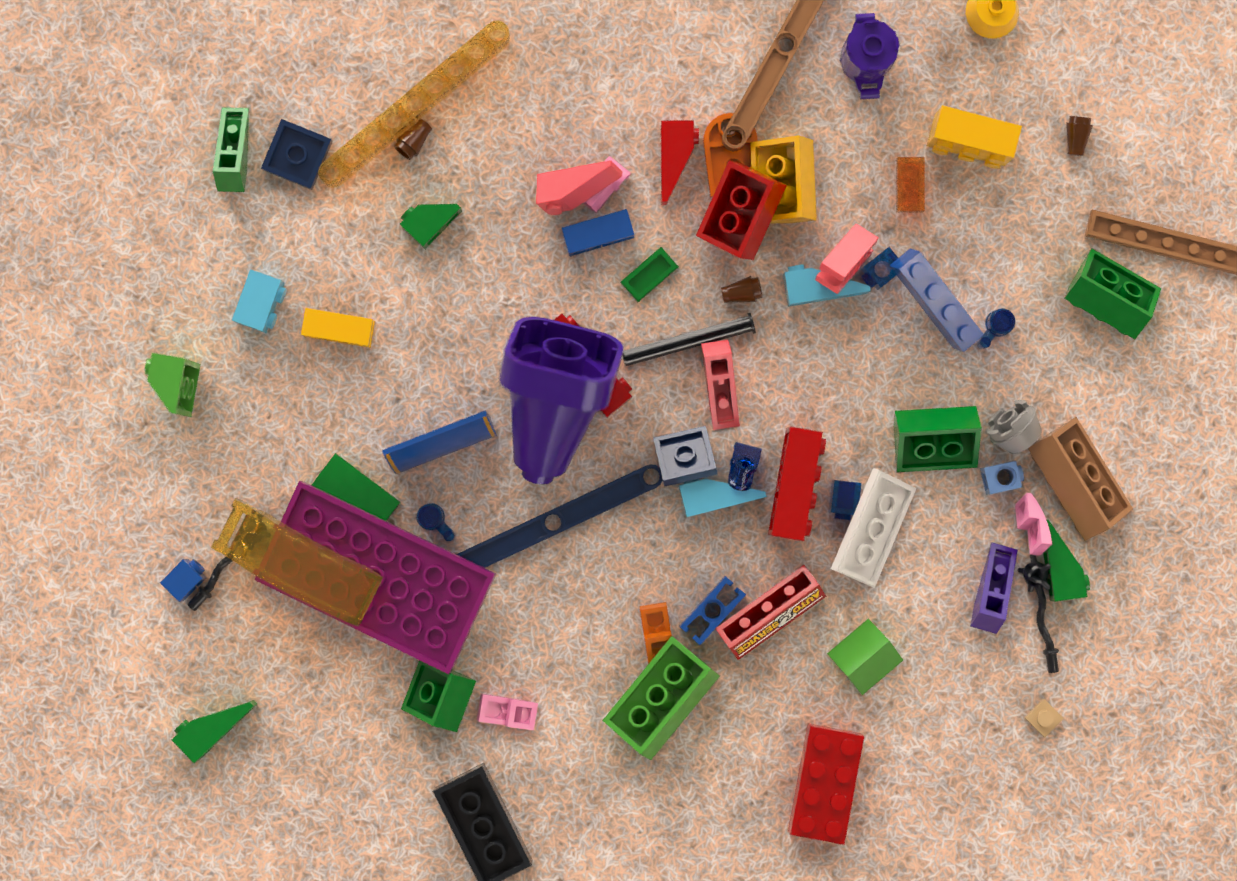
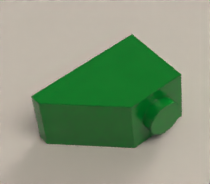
(428, 221)

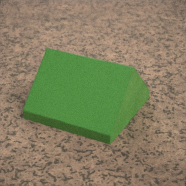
(865, 656)

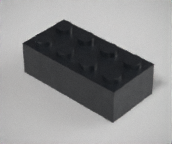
(483, 825)

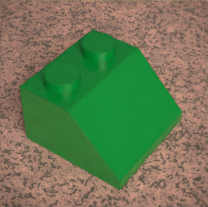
(438, 696)

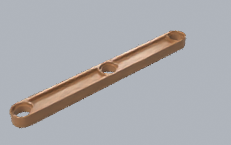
(770, 72)

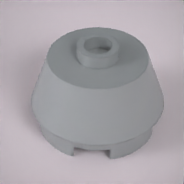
(1015, 428)

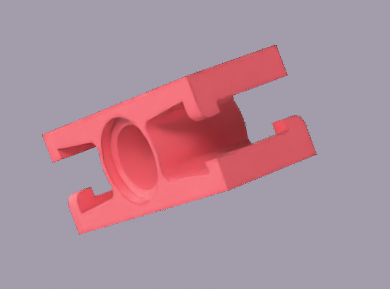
(846, 258)

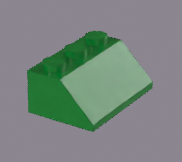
(1113, 294)
(937, 439)

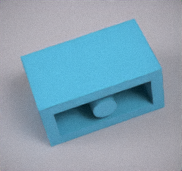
(259, 301)

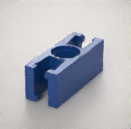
(597, 232)
(724, 610)

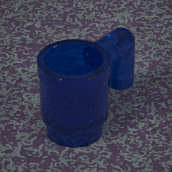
(997, 324)
(432, 518)

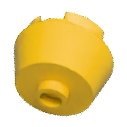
(992, 17)

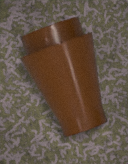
(1078, 134)
(412, 140)
(743, 290)

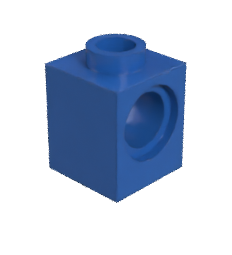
(184, 579)

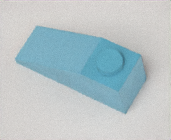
(804, 289)
(710, 495)

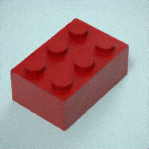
(741, 210)

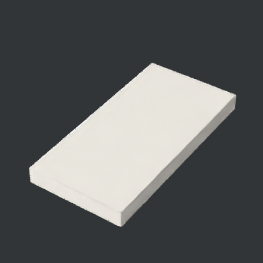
(873, 528)

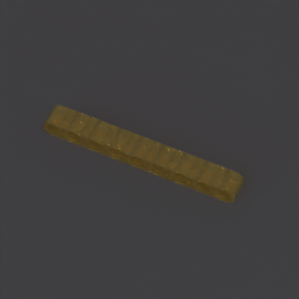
(421, 92)

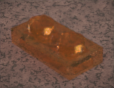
(910, 184)

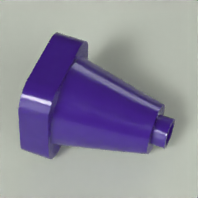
(555, 386)

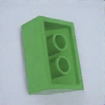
(173, 381)

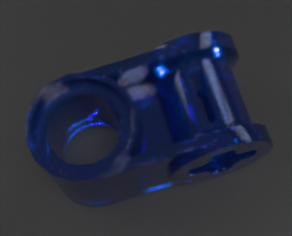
(743, 465)

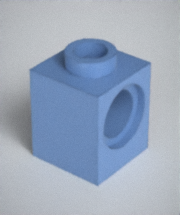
(990, 480)

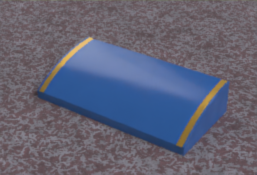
(439, 442)

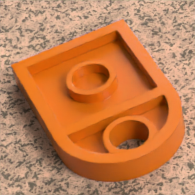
(718, 156)

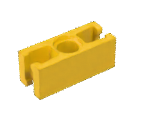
(338, 327)

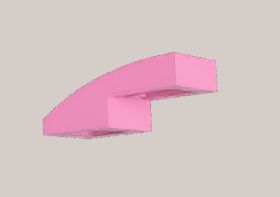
(1031, 518)
(507, 711)

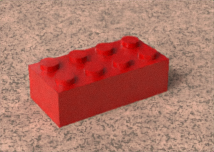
(795, 483)
(826, 784)

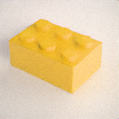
(973, 137)

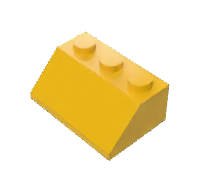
(791, 163)

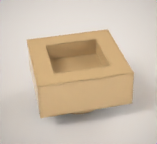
(1043, 717)

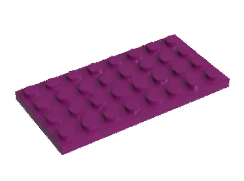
(425, 590)

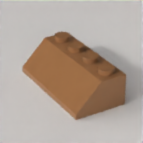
(1080, 479)

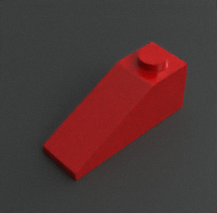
(676, 149)

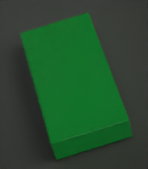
(649, 274)

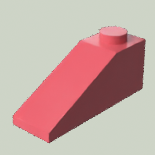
(571, 187)
(720, 384)

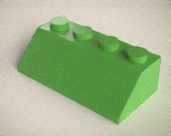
(661, 698)

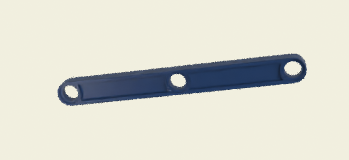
(570, 514)

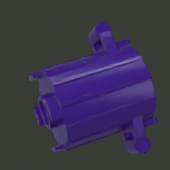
(869, 54)

